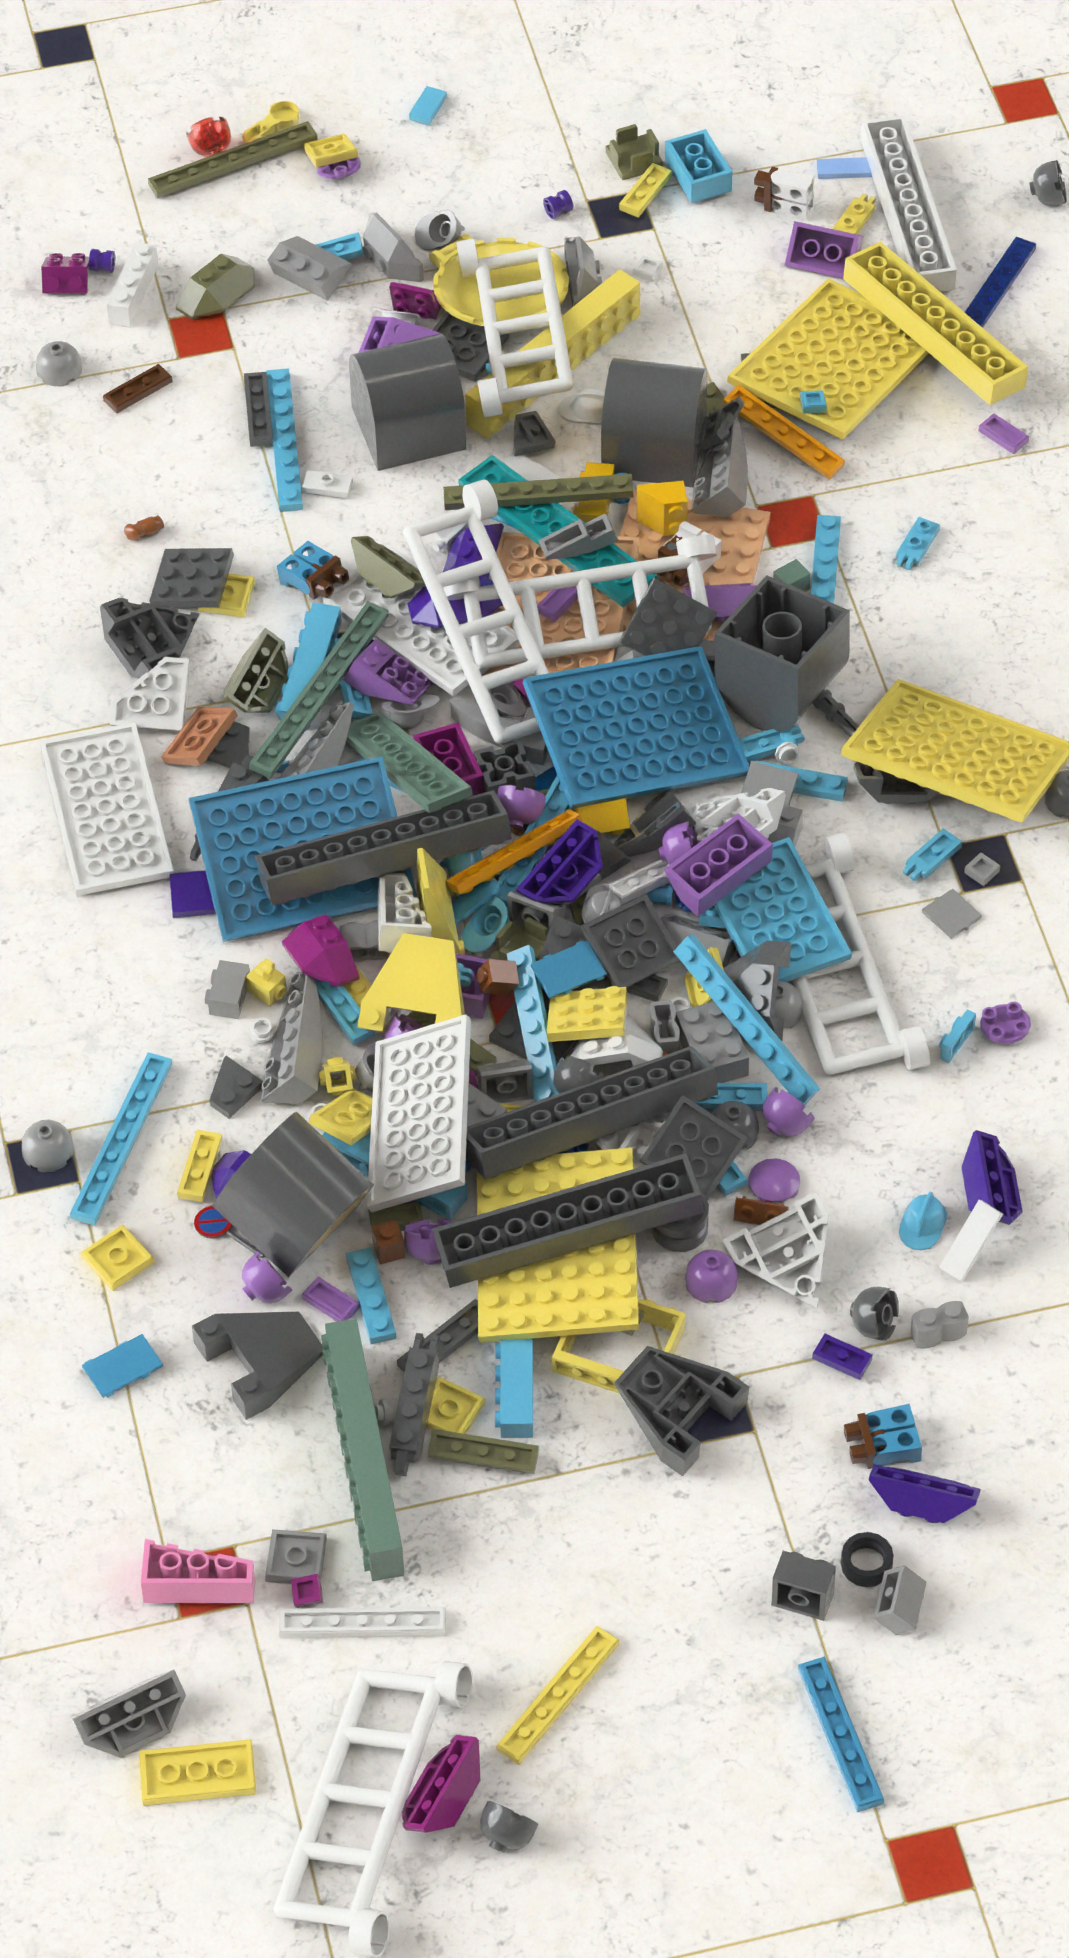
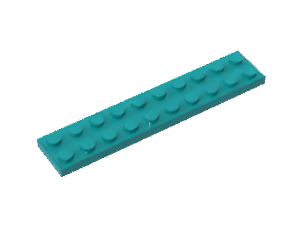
(544, 519)

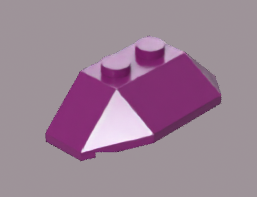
(321, 951)
(444, 1787)

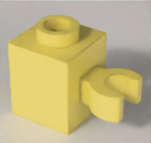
(266, 982)

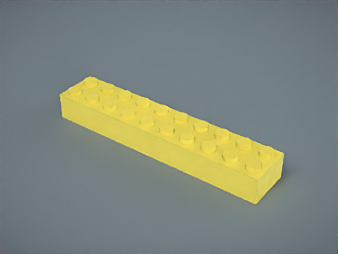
(935, 323)
(585, 328)

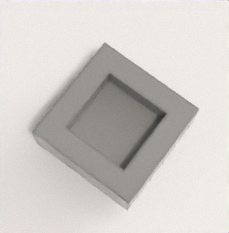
(982, 869)

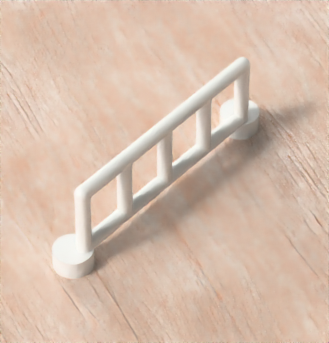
(495, 389)
(479, 505)
(690, 553)
(904, 1043)
(367, 1926)

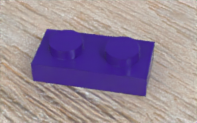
(842, 1356)

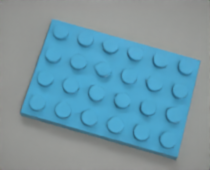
(784, 907)

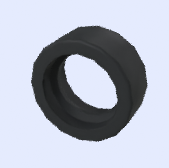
(862, 1541)

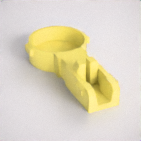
(281, 116)

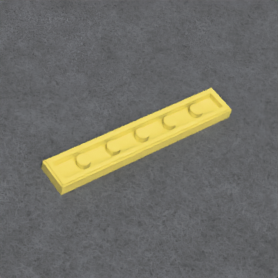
(557, 1695)

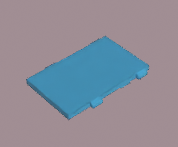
(468, 902)
(568, 969)
(122, 1365)

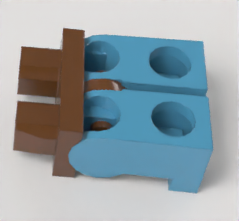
(314, 572)
(884, 1437)

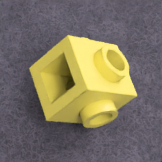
(339, 1085)

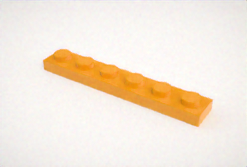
(786, 433)
(507, 856)

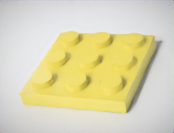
(587, 1014)

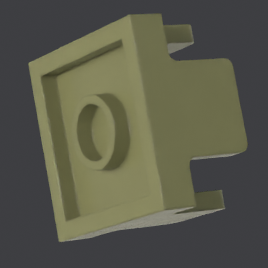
(633, 153)
(517, 936)

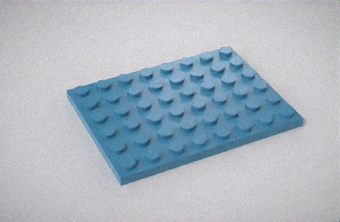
(636, 727)
(276, 815)

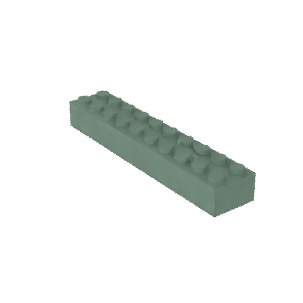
(362, 1450)

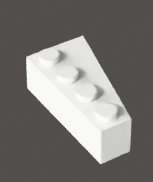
(398, 911)

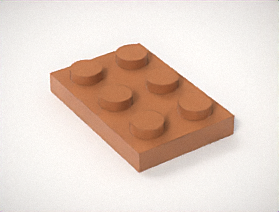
(199, 736)

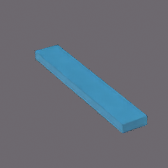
(841, 1734)

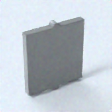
(951, 913)

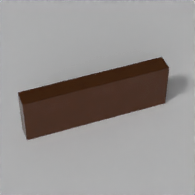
(137, 388)

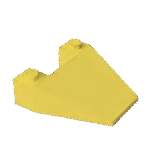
(436, 899)
(415, 978)

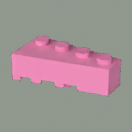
(194, 1577)

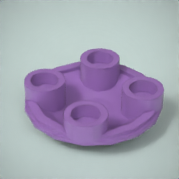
(340, 169)
(1005, 1023)
(774, 1180)

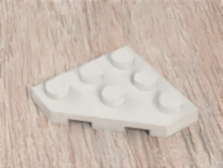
(156, 698)

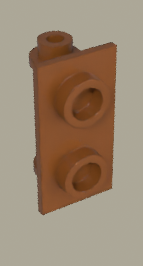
(755, 1211)

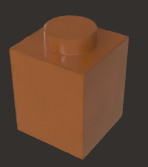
(498, 977)
(388, 1242)

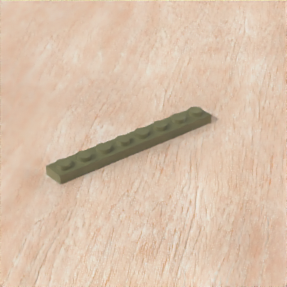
(232, 159)
(550, 491)

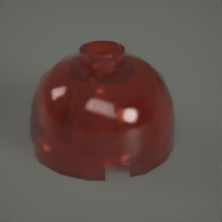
(209, 136)

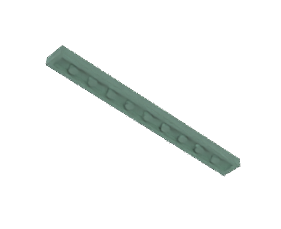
(318, 690)

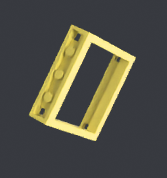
(603, 1375)

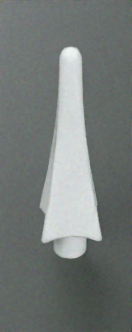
(446, 536)

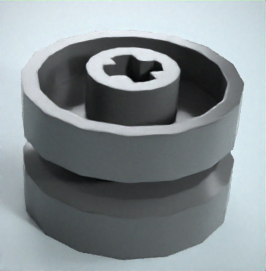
(684, 1233)

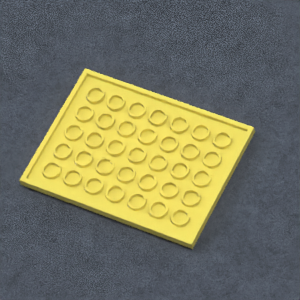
(833, 346)
(958, 750)
(566, 1293)

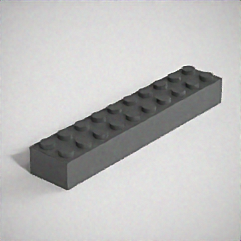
(382, 848)
(588, 1112)
(568, 1220)

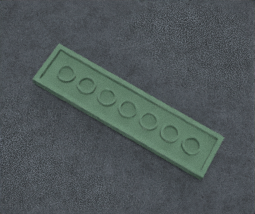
(407, 762)

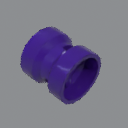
(560, 203)
(103, 261)

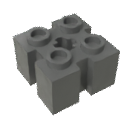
(505, 767)

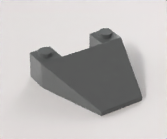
(269, 1344)
(671, 1395)

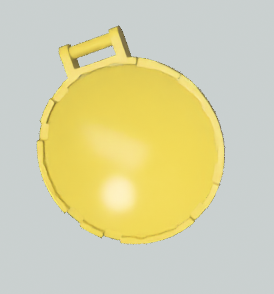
(461, 295)

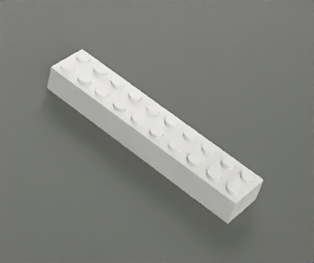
(907, 200)

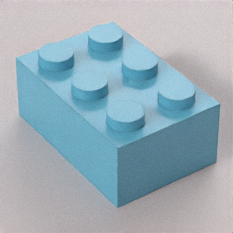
(698, 166)

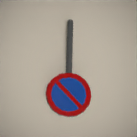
(212, 1224)

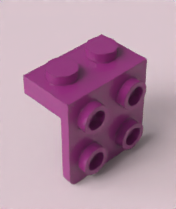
(65, 273)
(414, 300)

